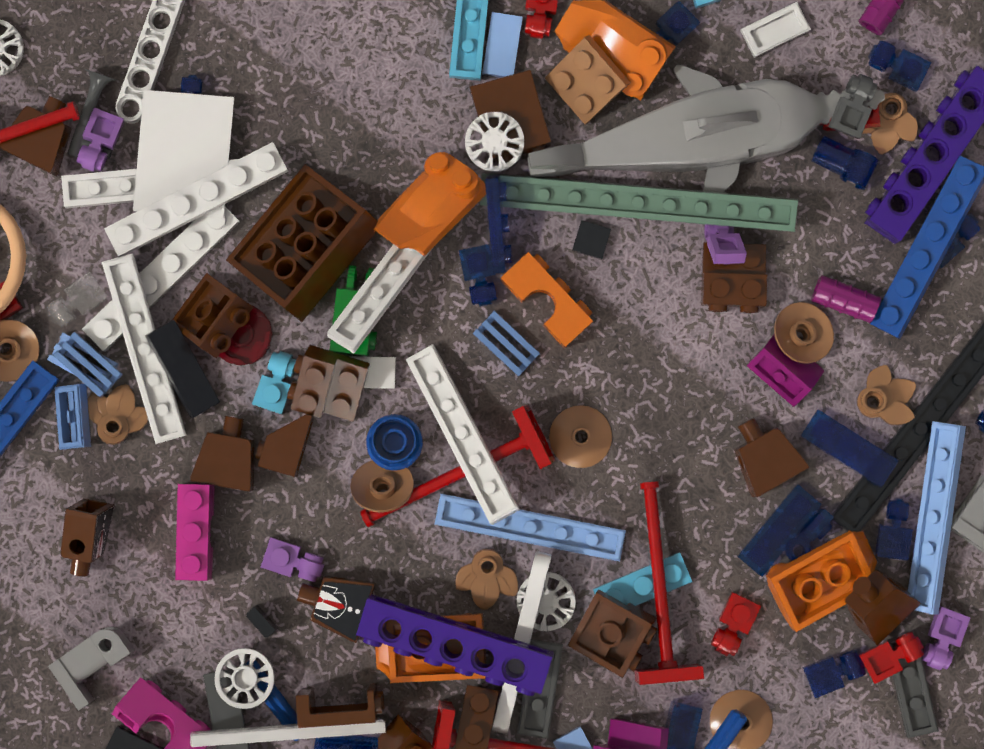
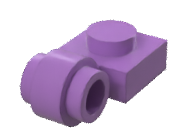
(102, 131)
(724, 244)
(283, 558)
(948, 629)

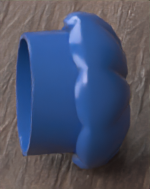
(394, 442)

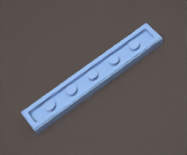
(936, 515)
(533, 528)

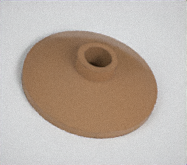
(813, 325)
(23, 349)
(564, 442)
(372, 478)
(757, 714)

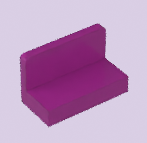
(784, 375)
(635, 735)

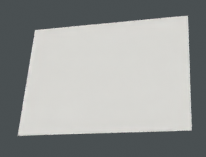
(180, 143)

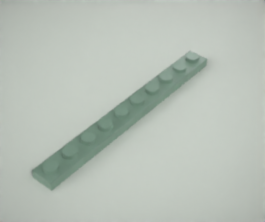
(648, 202)

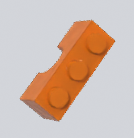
(530, 277)

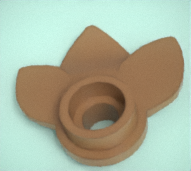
(893, 126)
(891, 397)
(116, 409)
(485, 583)

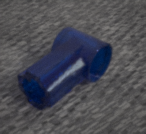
(848, 163)

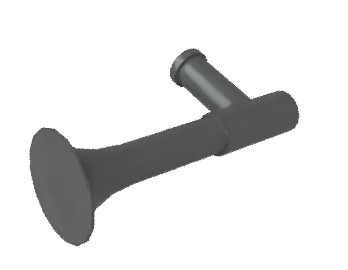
(97, 84)

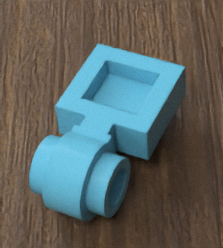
(273, 391)

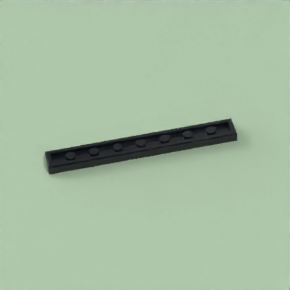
(915, 436)

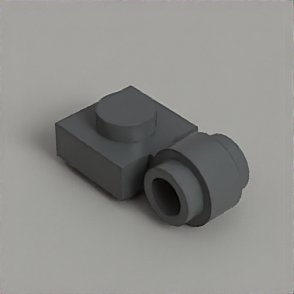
(849, 114)

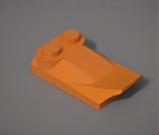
(625, 41)
(431, 204)
(820, 579)
(414, 669)

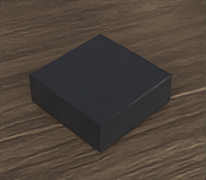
(591, 240)
(261, 621)

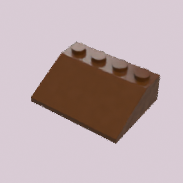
(303, 242)

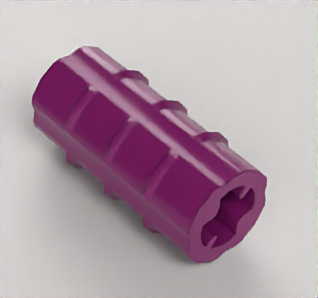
(879, 15)
(846, 299)

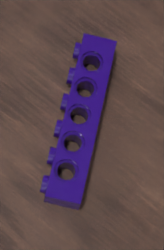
(895, 224)
(374, 633)

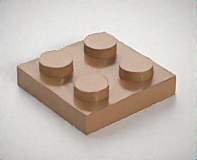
(587, 79)

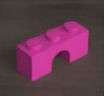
(193, 543)
(147, 704)

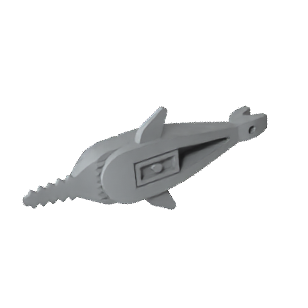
(705, 131)

